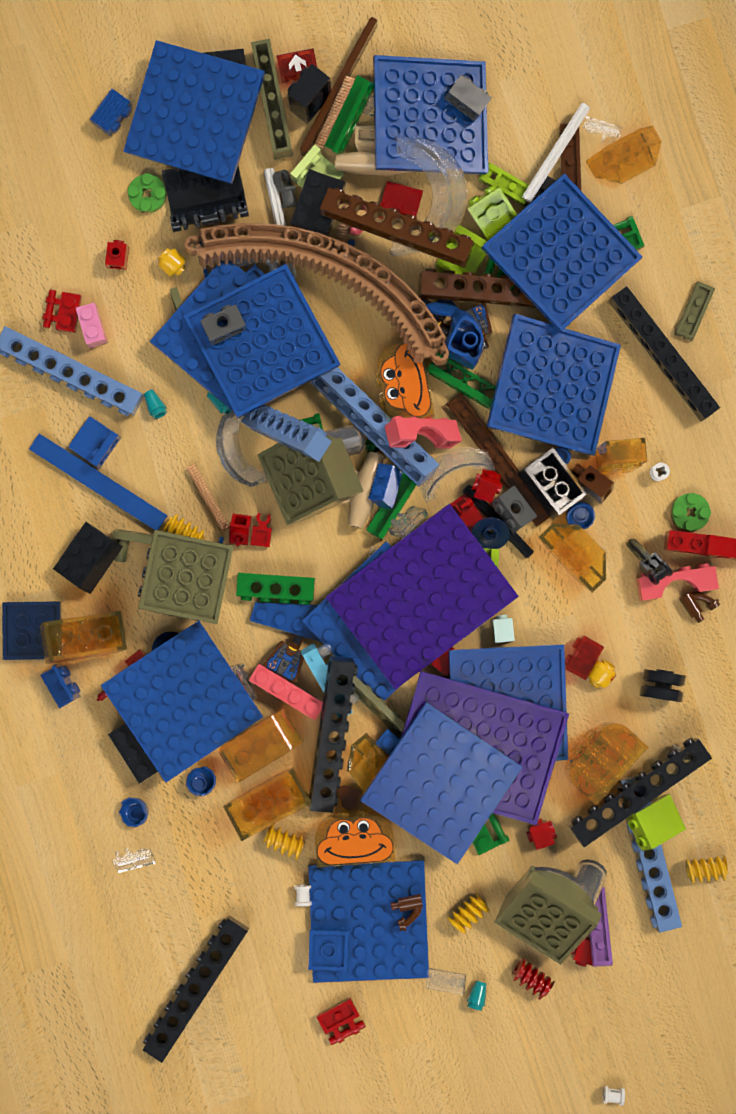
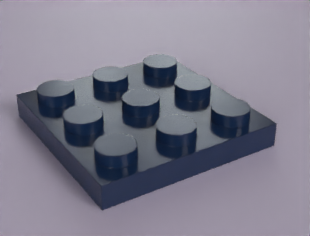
(22, 628)

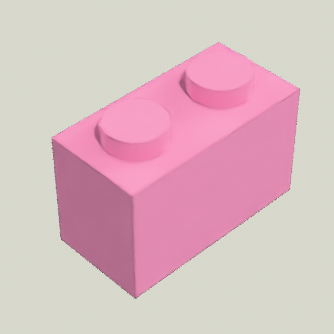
(91, 325)

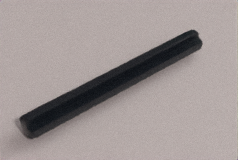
(488, 511)

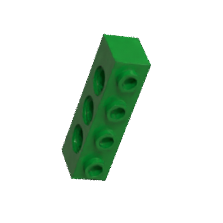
(246, 580)

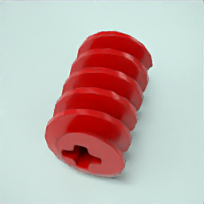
(532, 978)

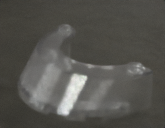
(447, 185)

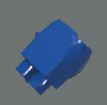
(465, 335)

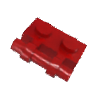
(67, 313)
(336, 1017)

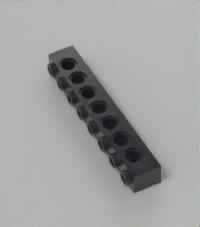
(664, 354)
(336, 667)
(699, 757)
(160, 1049)

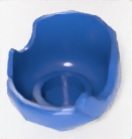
(580, 514)
(201, 781)
(134, 811)

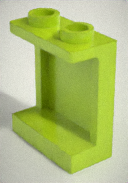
(475, 259)
(656, 823)

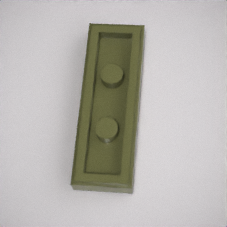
(694, 311)

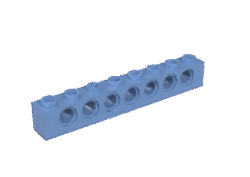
(10, 338)
(371, 421)
(288, 431)
(671, 919)

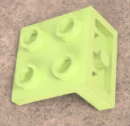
(314, 161)

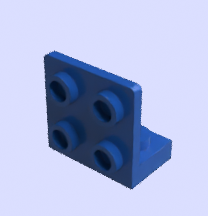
(94, 442)
(60, 685)

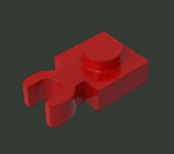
(261, 534)

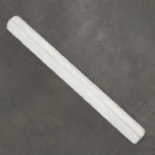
(556, 152)
(276, 206)

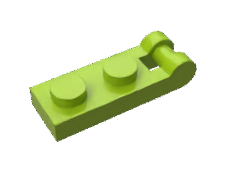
(510, 185)

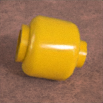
(171, 262)
(602, 674)

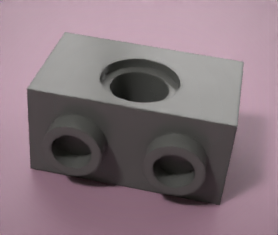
(218, 334)
(522, 511)

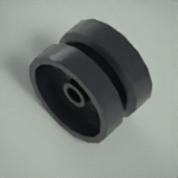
(662, 685)

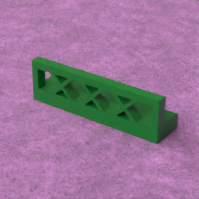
(350, 115)
(458, 385)
(382, 521)

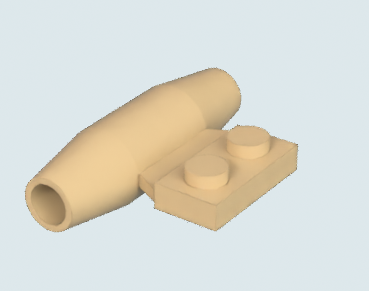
(363, 160)
(360, 504)

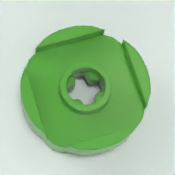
(136, 193)
(690, 523)

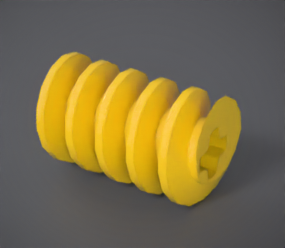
(178, 527)
(284, 842)
(707, 869)
(469, 914)

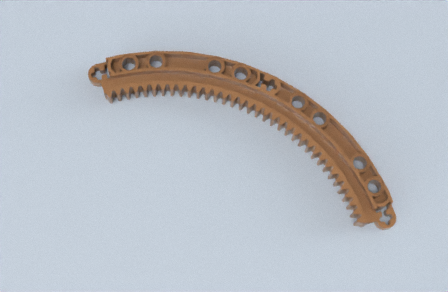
(343, 262)

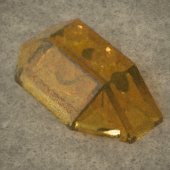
(627, 156)
(577, 553)
(365, 761)

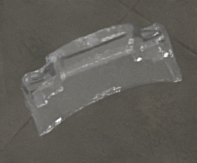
(230, 453)
(452, 461)

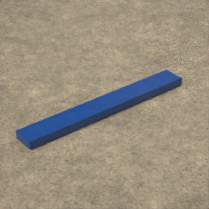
(98, 482)

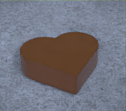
(349, 796)

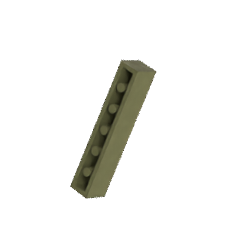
(272, 100)

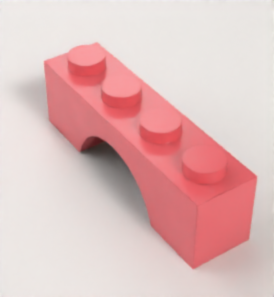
(404, 431)
(701, 579)
(286, 691)

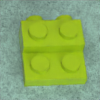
(491, 211)

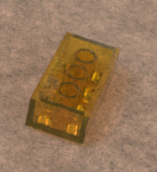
(621, 455)

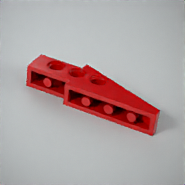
(700, 544)

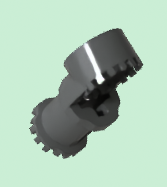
(285, 188)

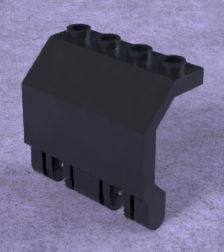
(202, 198)

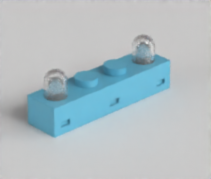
(314, 659)

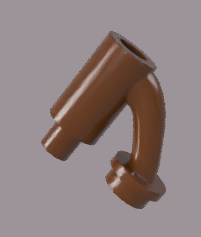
(693, 608)
(408, 903)

